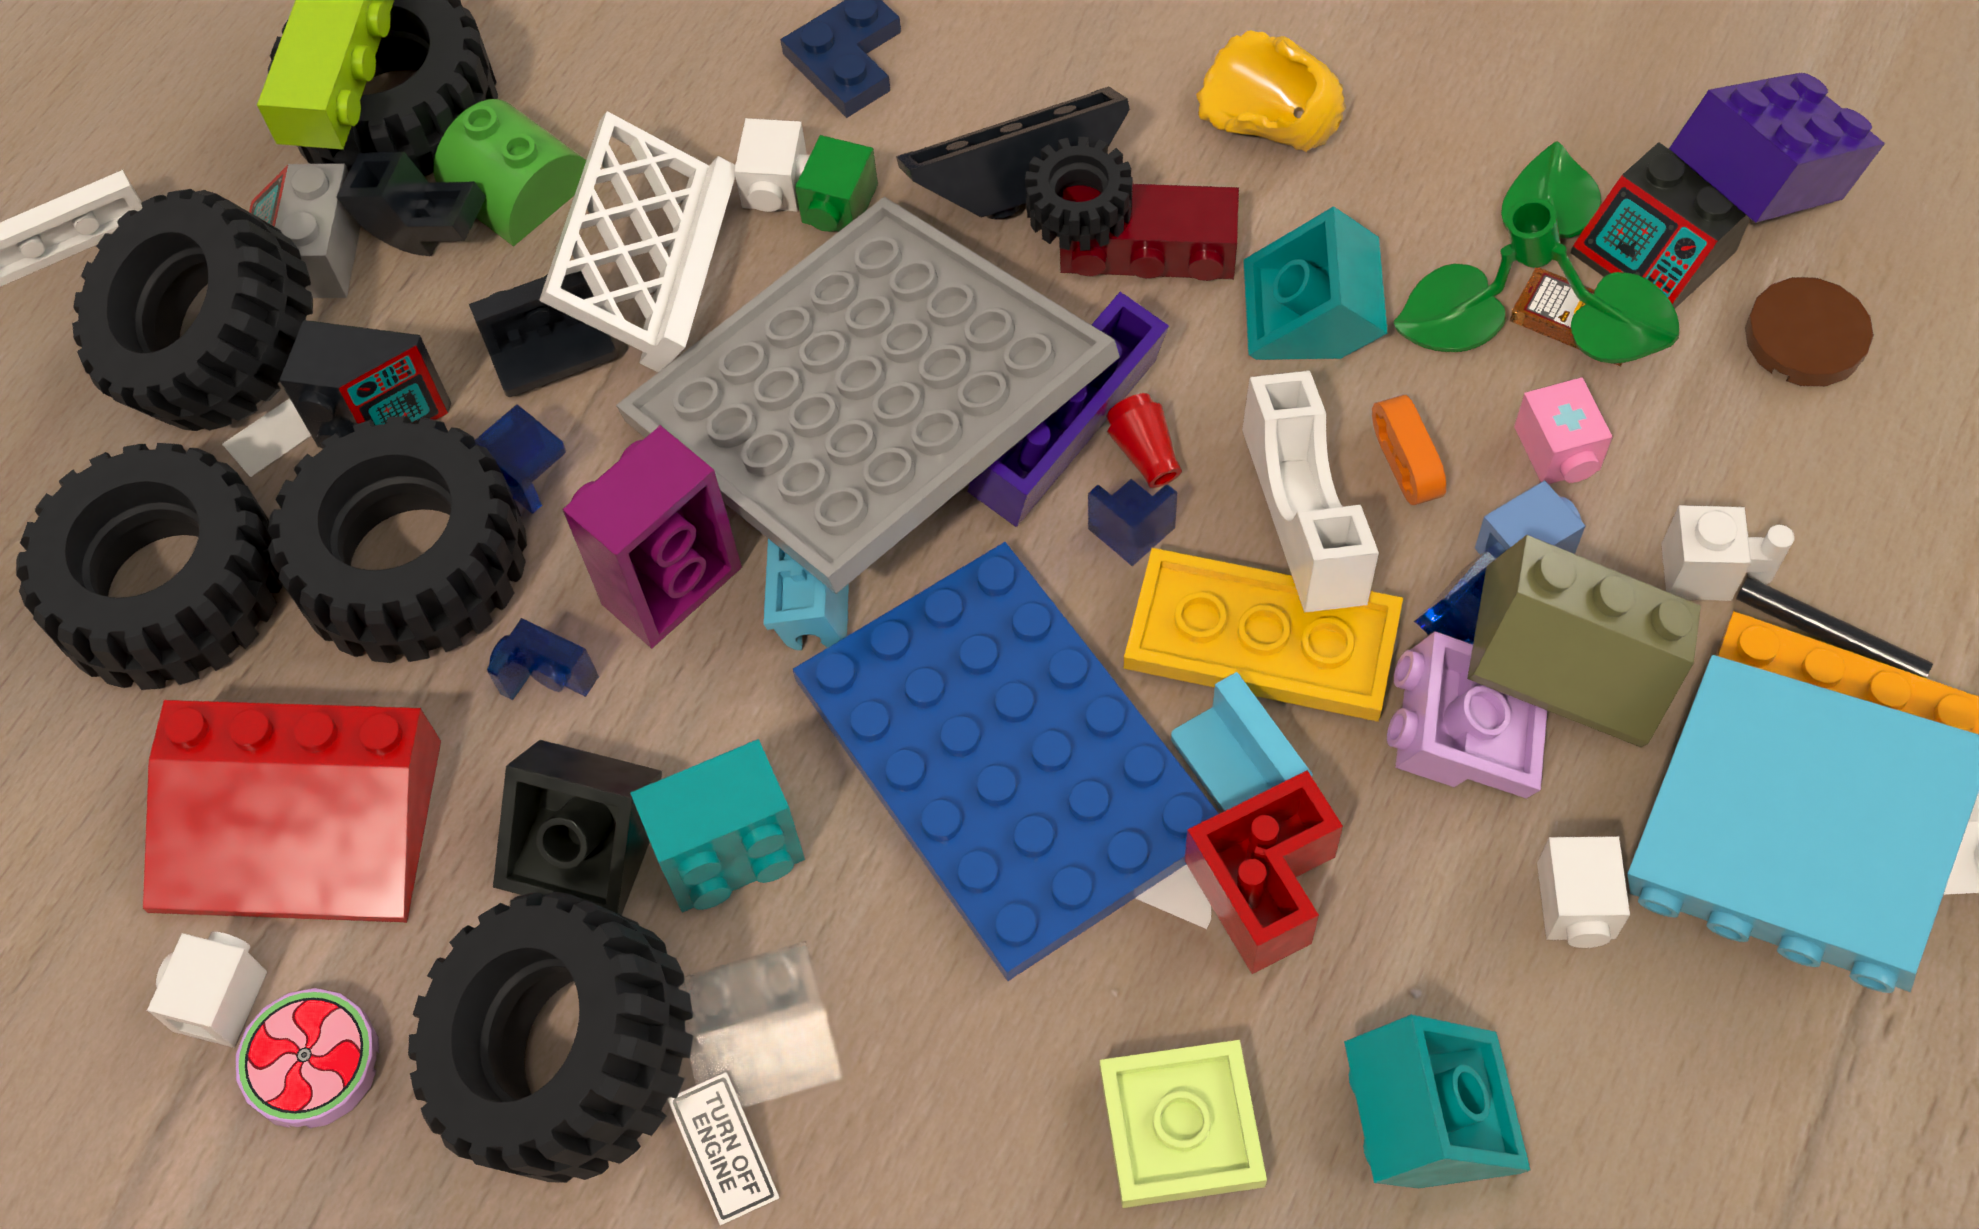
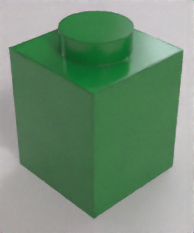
(836, 184)

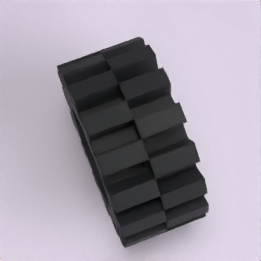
(1081, 167)

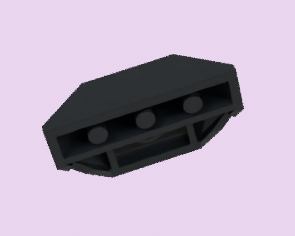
(989, 166)

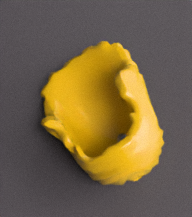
(1262, 84)

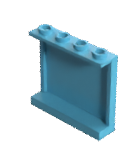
(1809, 823)

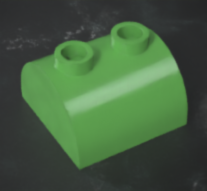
(512, 162)

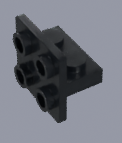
(536, 342)

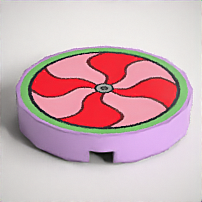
(307, 1058)

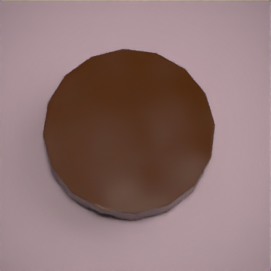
(1809, 331)

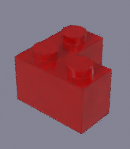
(1251, 864)

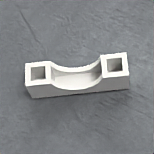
(1322, 541)

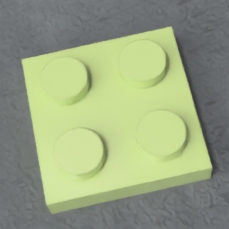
(1182, 1124)

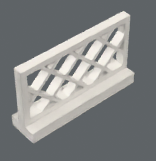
(680, 268)

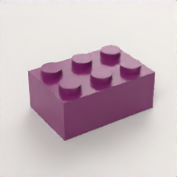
(654, 535)

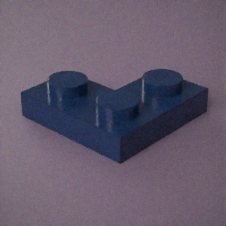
(835, 49)

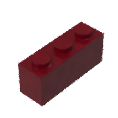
(1169, 235)

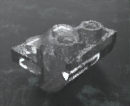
(761, 1025)

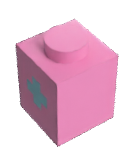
(1563, 432)

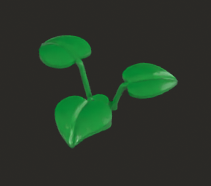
(1547, 201)

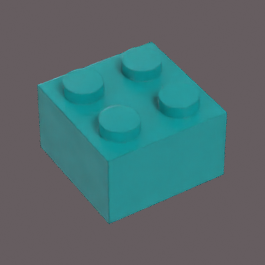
(719, 827)

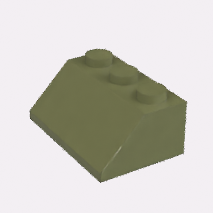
(1582, 640)

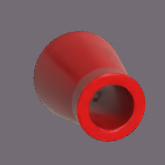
(1144, 437)

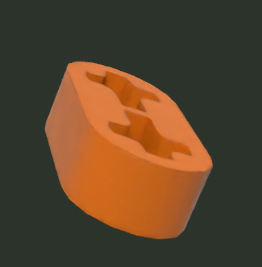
(1409, 450)

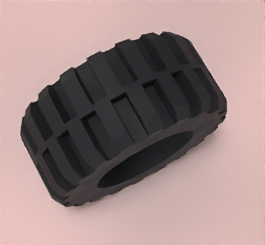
(451, 76)
(147, 281)
(368, 480)
(109, 516)
(479, 1026)

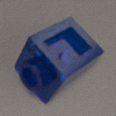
(542, 655)

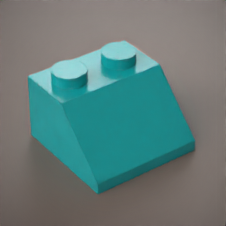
(1315, 291)
(1434, 1104)

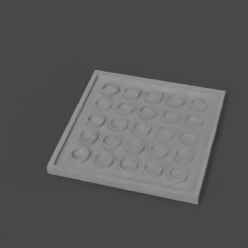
(869, 388)

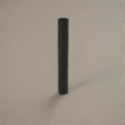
(1829, 628)

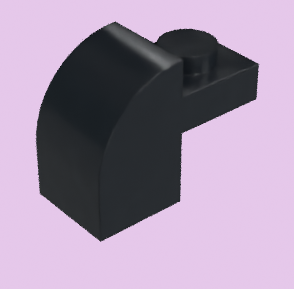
(403, 208)

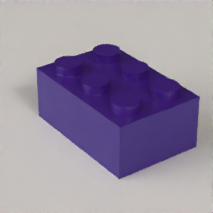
(1777, 145)

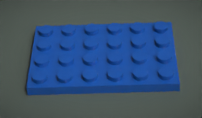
(1007, 758)

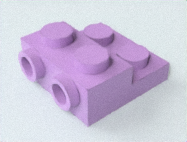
(1462, 728)

